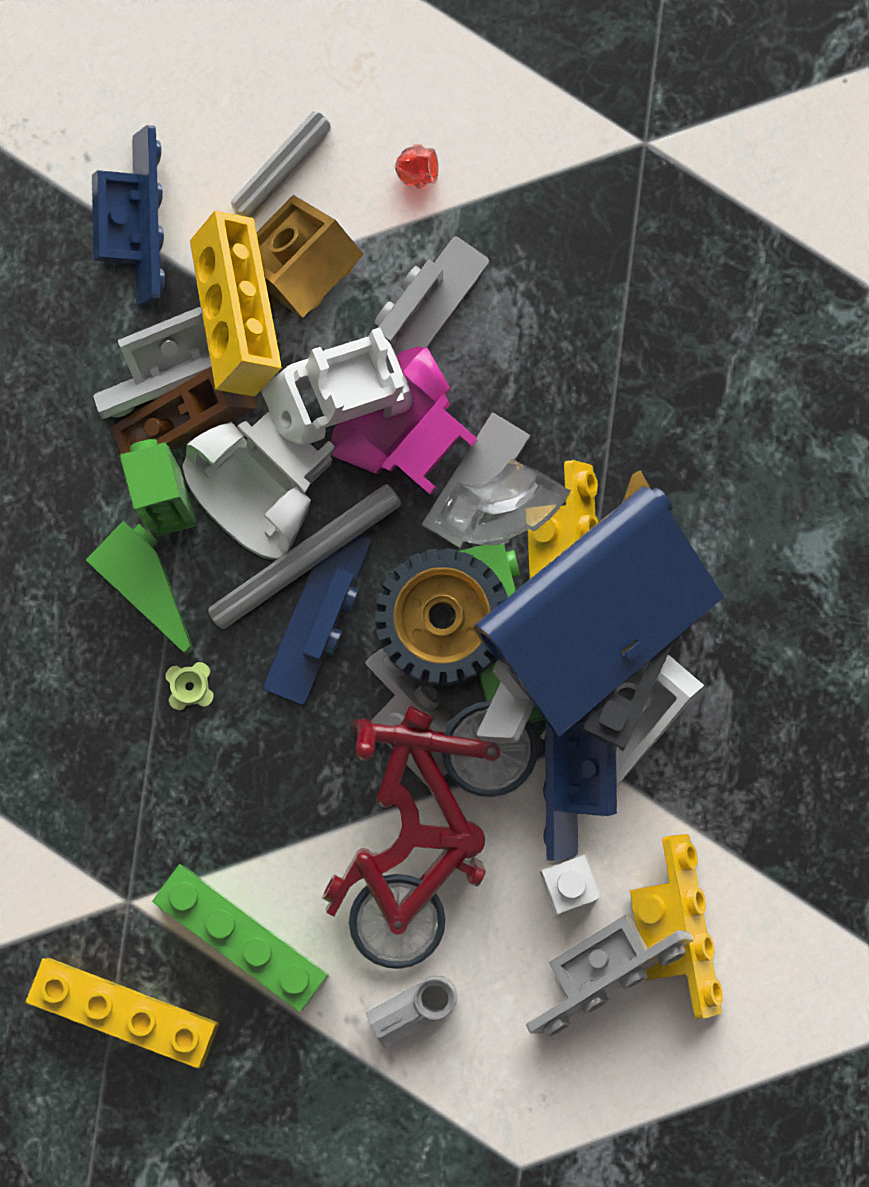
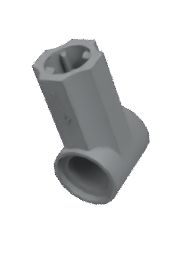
(408, 1011)

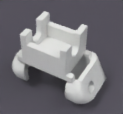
(347, 385)
(255, 483)

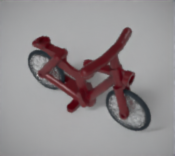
(398, 916)

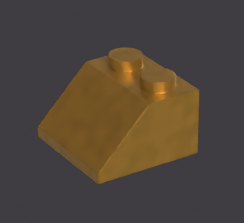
(304, 255)

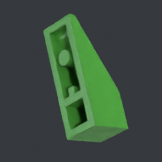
(139, 575)

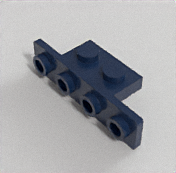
(127, 216)
(314, 621)
(578, 781)

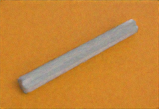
(304, 556)

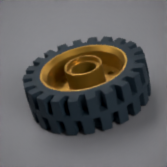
(407, 607)

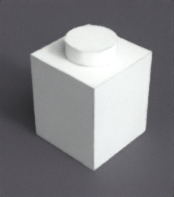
(570, 884)

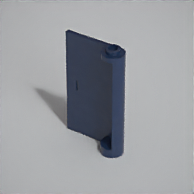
(612, 588)

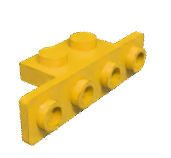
(569, 521)
(676, 907)

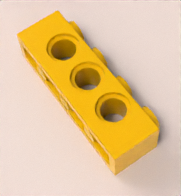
(235, 304)
(122, 1012)

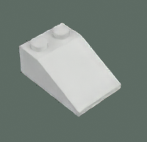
(667, 700)

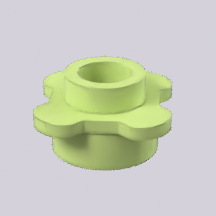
(178, 679)

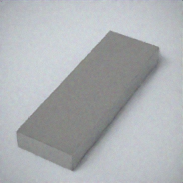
(487, 458)

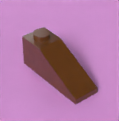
(182, 414)

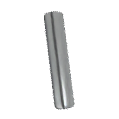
(281, 164)

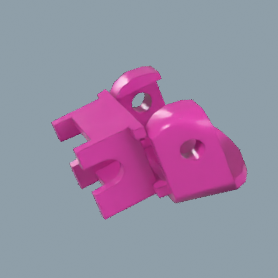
(410, 439)

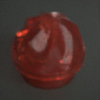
(417, 166)

